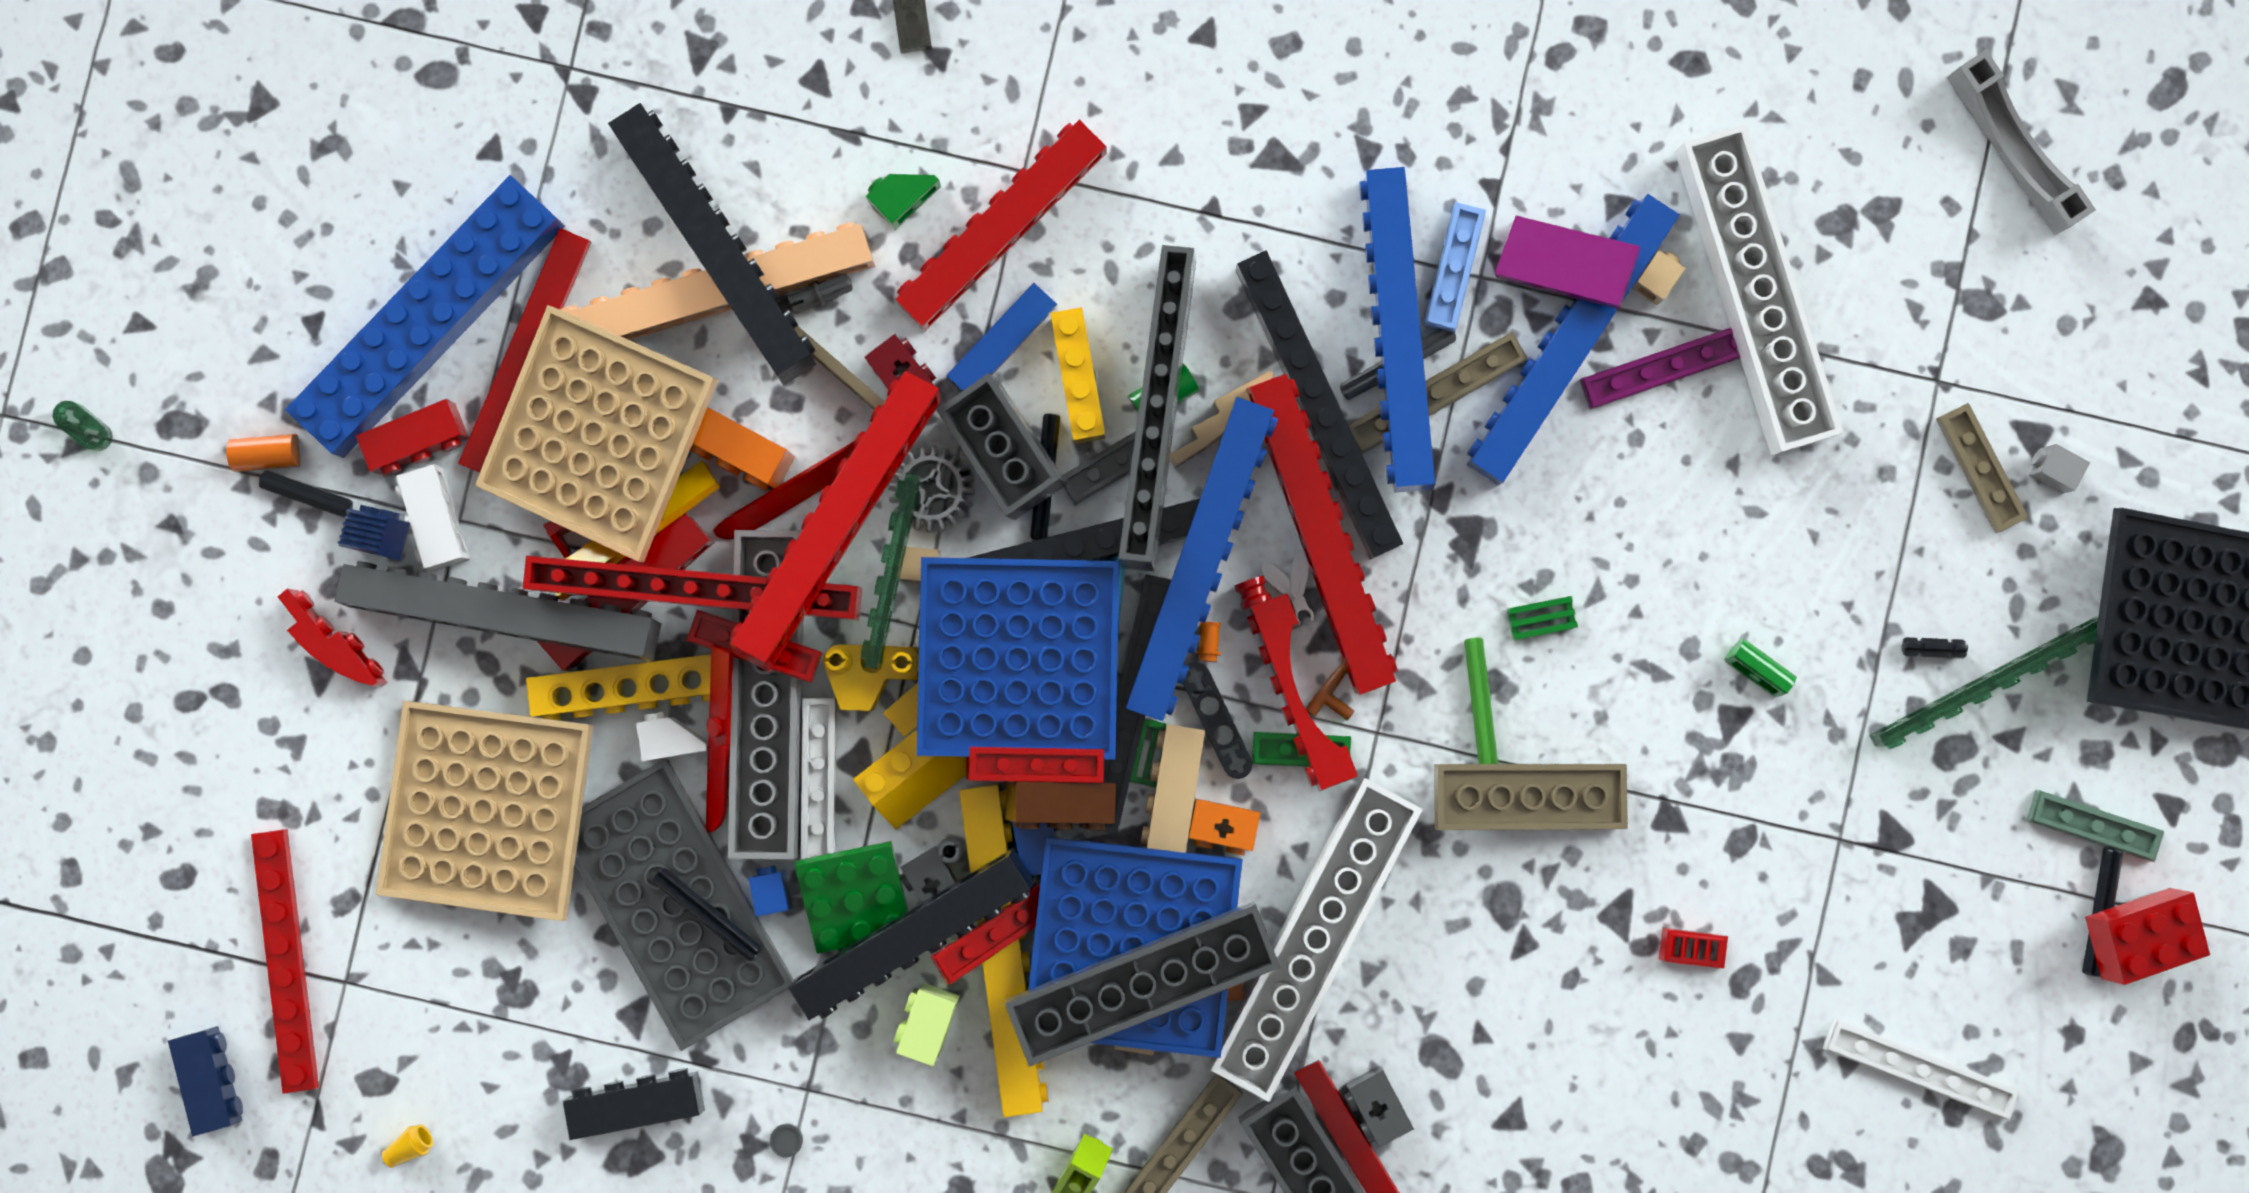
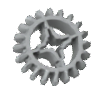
(937, 474)

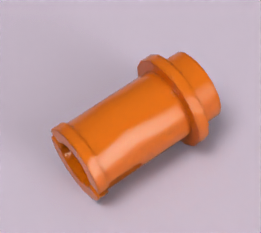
(1208, 642)

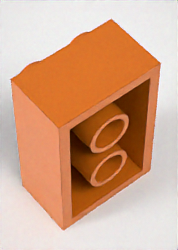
(741, 450)

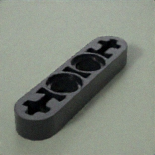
(1220, 718)

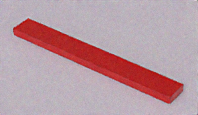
(550, 289)

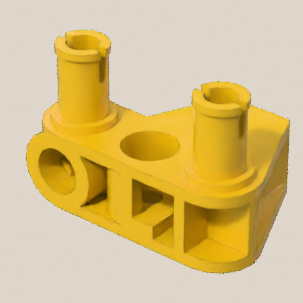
(862, 686)

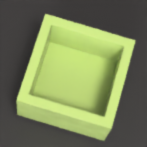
(927, 1024)

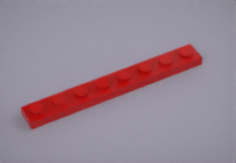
(285, 961)

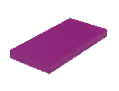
(1567, 262)

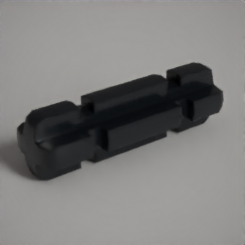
(1934, 647)

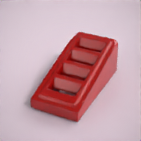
(1667, 947)

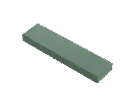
(2095, 825)

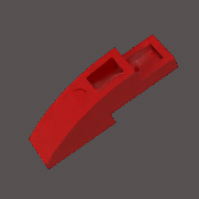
(336, 651)

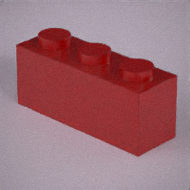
(412, 438)

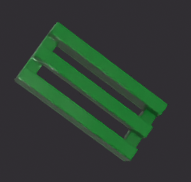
(1569, 612)
(1144, 780)

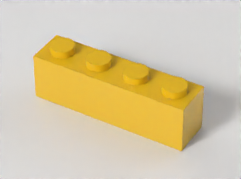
(1078, 375)

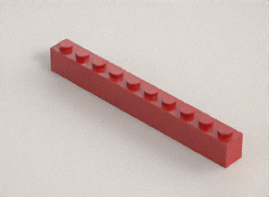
(835, 521)
(1323, 539)
(673, 586)

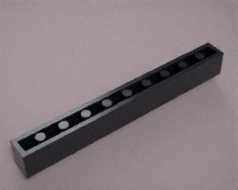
(712, 244)
(1318, 400)

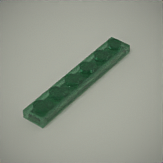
(887, 585)

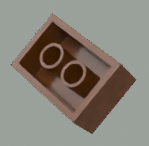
(1060, 804)

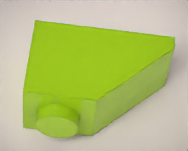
(1084, 1166)

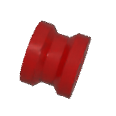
(1252, 592)

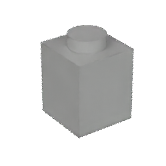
(2058, 468)

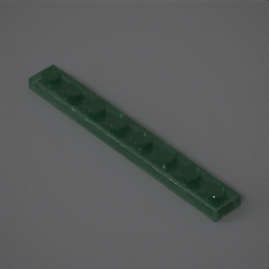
(1980, 688)

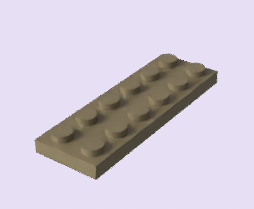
(1530, 796)

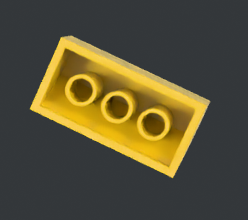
(906, 783)

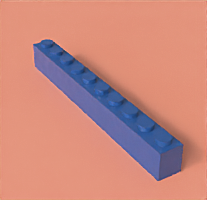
(1399, 330)
(1562, 353)
(1200, 558)

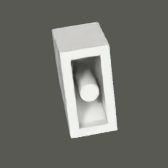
(667, 738)

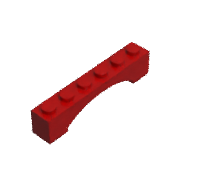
(1327, 762)

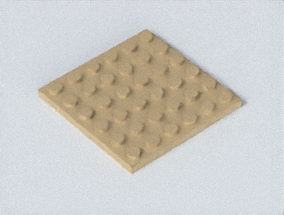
(596, 433)
(484, 810)

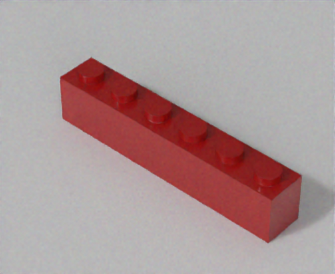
(672, 548)

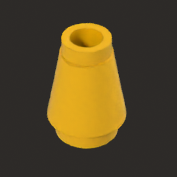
(408, 1146)

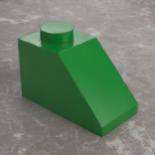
(901, 195)

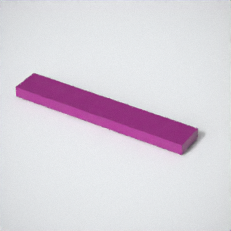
(1660, 368)

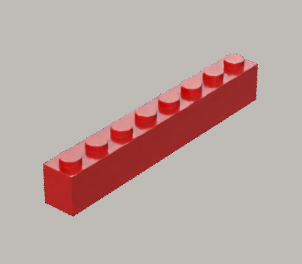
(1001, 225)

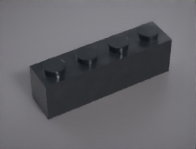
(633, 1105)

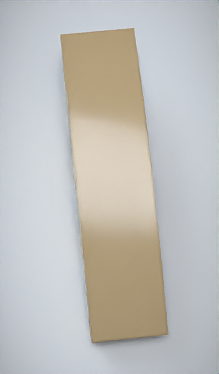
(1213, 428)

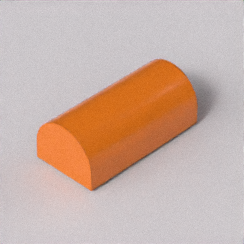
(263, 453)

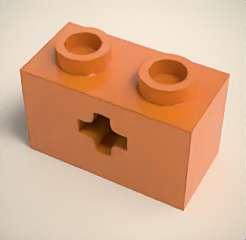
(1242, 820)

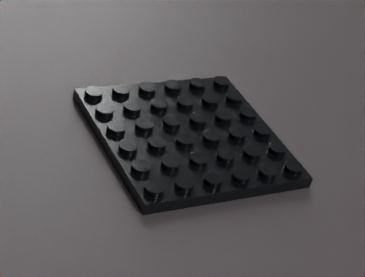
(2174, 620)

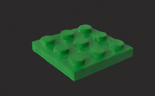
(850, 894)

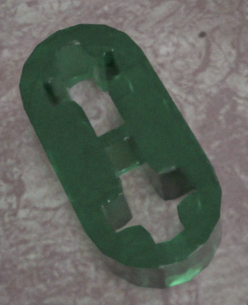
(87, 420)

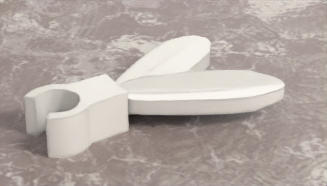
(1294, 585)

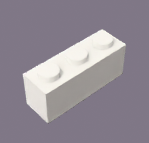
(432, 517)

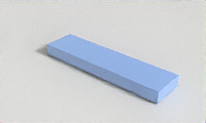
(1454, 267)

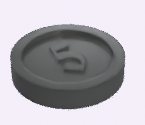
(786, 1140)

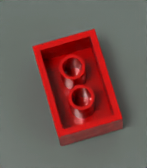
(2147, 936)

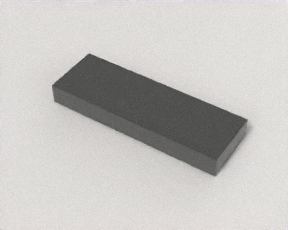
(1100, 470)

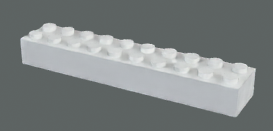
(1758, 290)
(1316, 938)

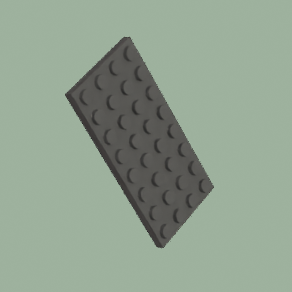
(681, 962)

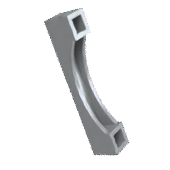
(2049, 190)

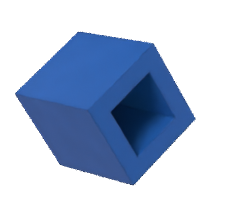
(770, 891)

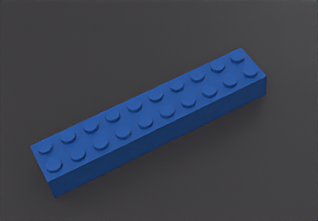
(425, 317)

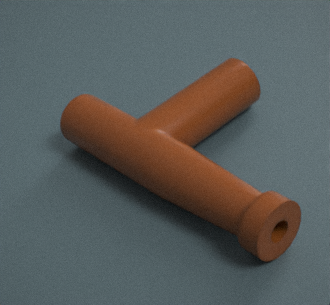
(1326, 696)

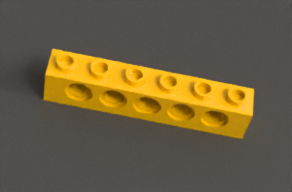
(544, 689)

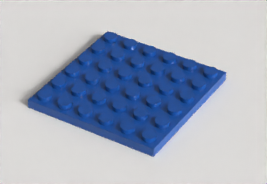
(1017, 655)
(1119, 897)

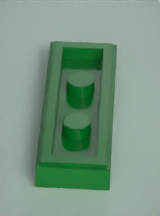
(1280, 748)

